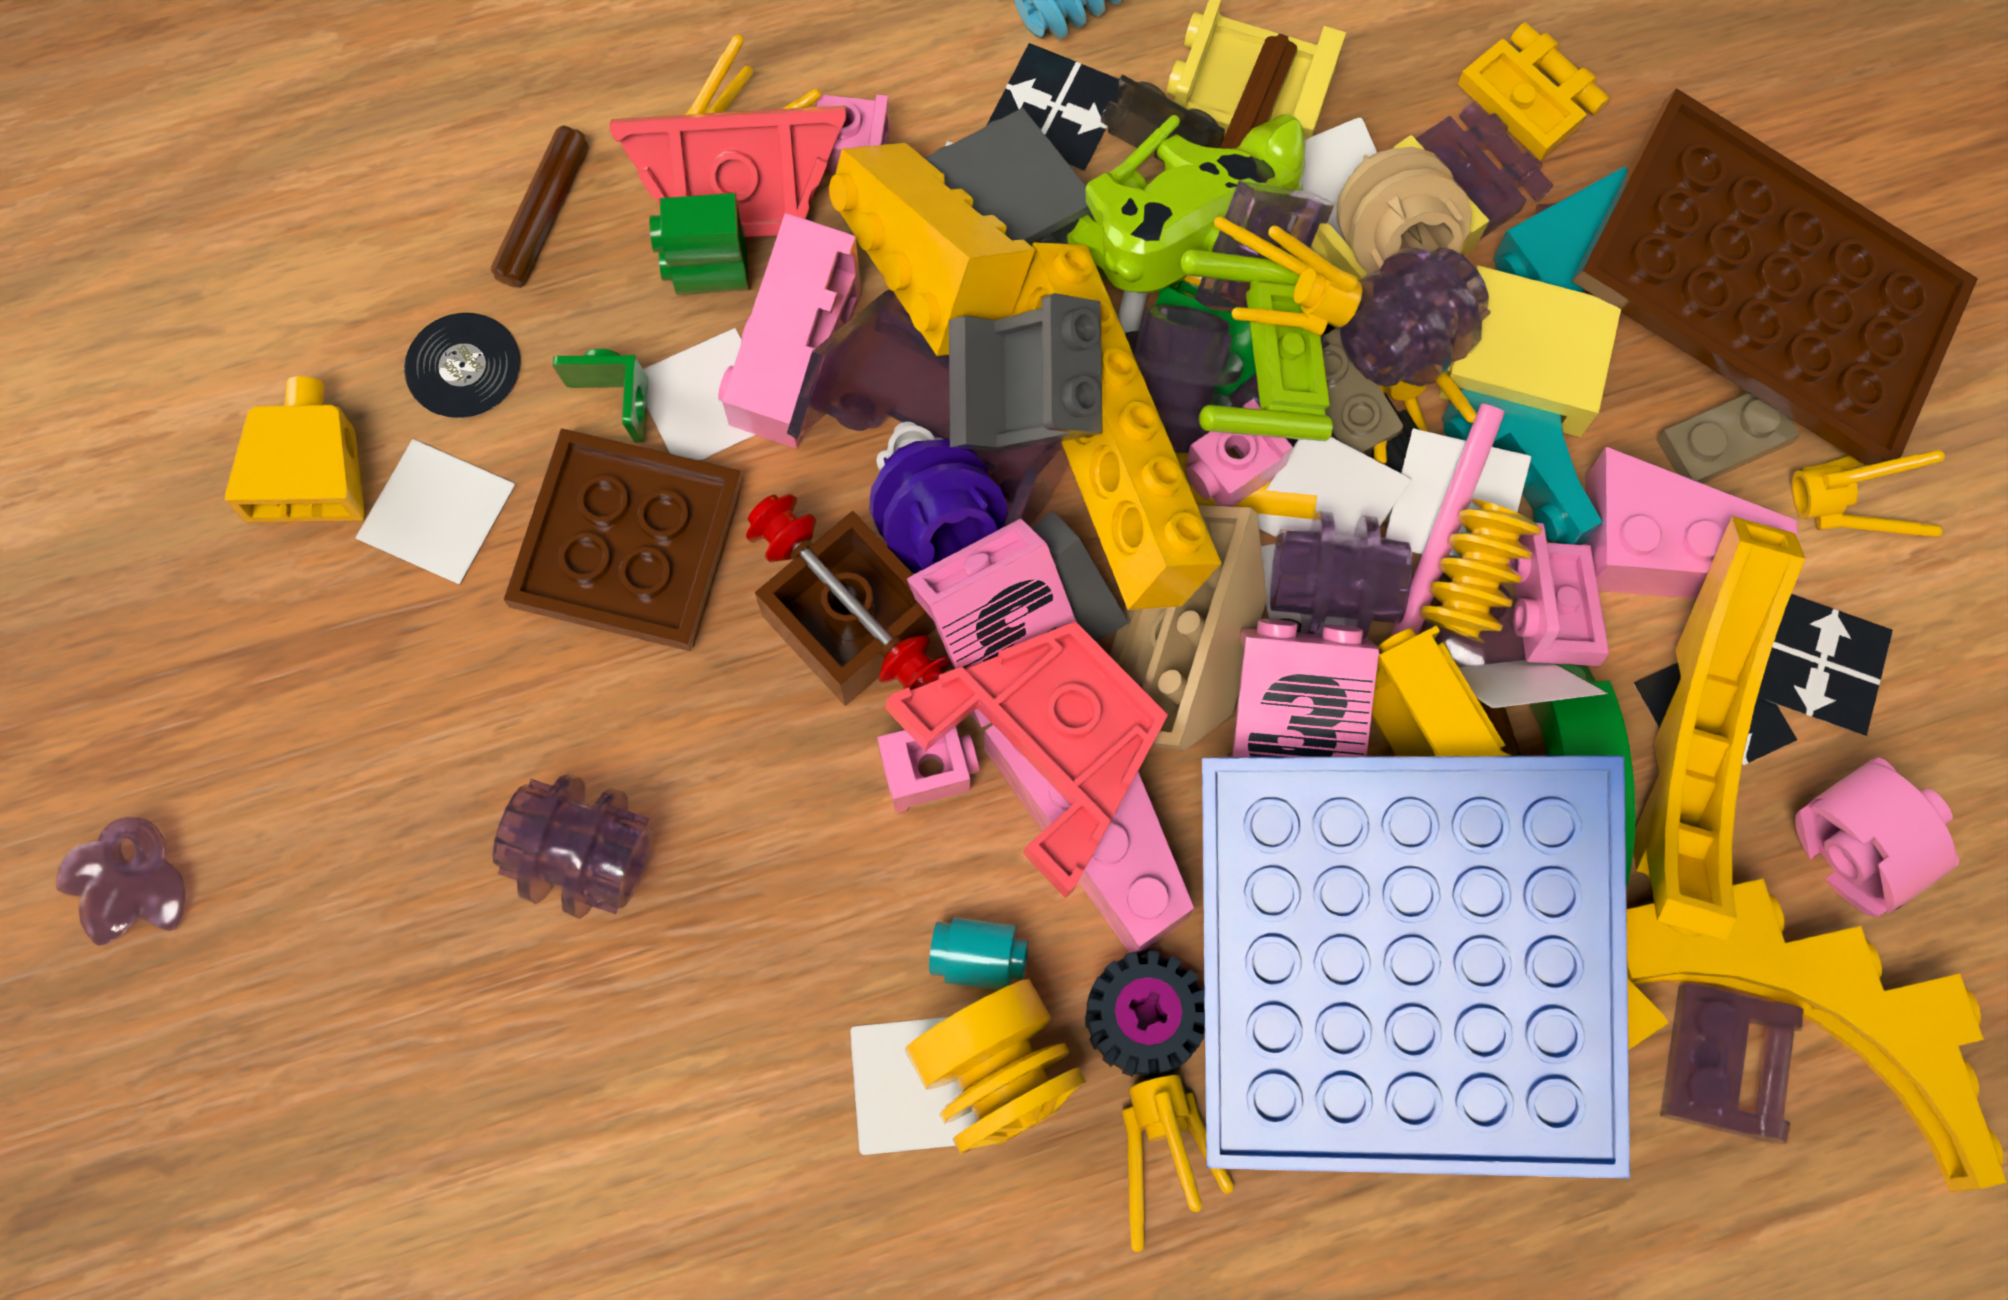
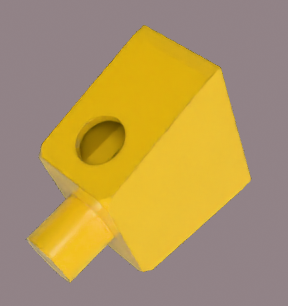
(297, 461)

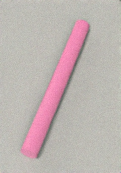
(1456, 499)

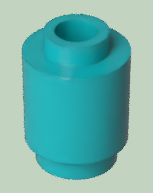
(977, 953)

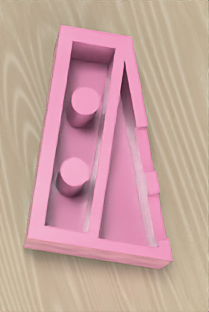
(800, 303)
(1660, 526)

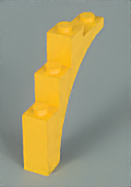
(1701, 744)
(1901, 1033)

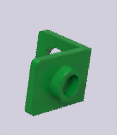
(609, 369)

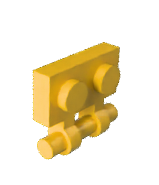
(1526, 99)

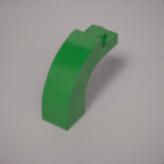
(1591, 728)

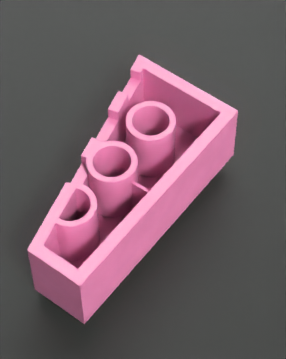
(1132, 868)

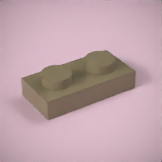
(1726, 438)

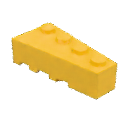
(928, 239)

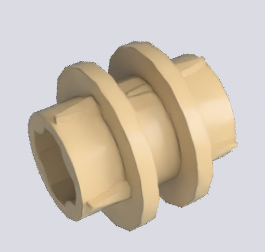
(1399, 203)

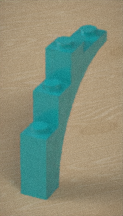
(1547, 251)

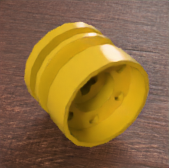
(995, 1066)

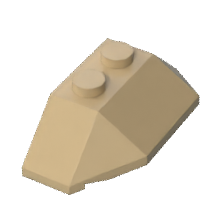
(1193, 652)

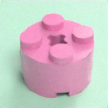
(1879, 837)

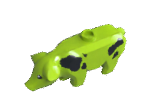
(1149, 230)

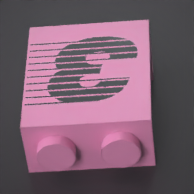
(993, 596)
(1304, 691)

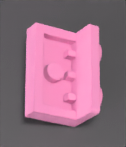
(1559, 604)

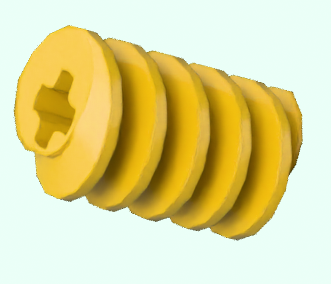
(1479, 570)

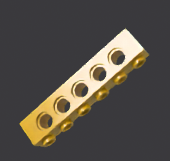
(1129, 470)

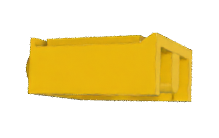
(1426, 702)

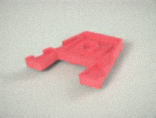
(1067, 715)

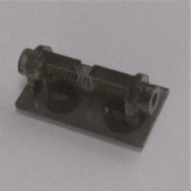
(1146, 107)

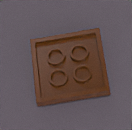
(624, 539)

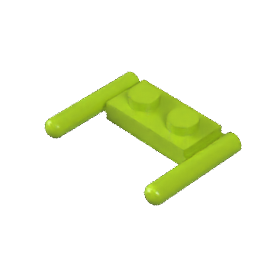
(1286, 358)

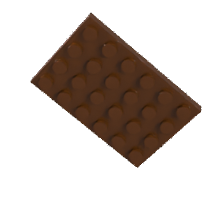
(1777, 281)

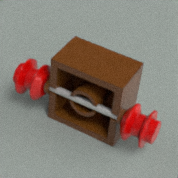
(842, 601)

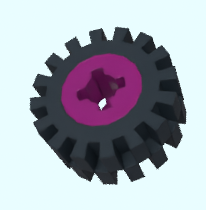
(1136, 1036)

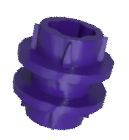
(934, 502)

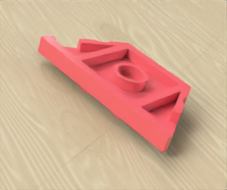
(760, 155)

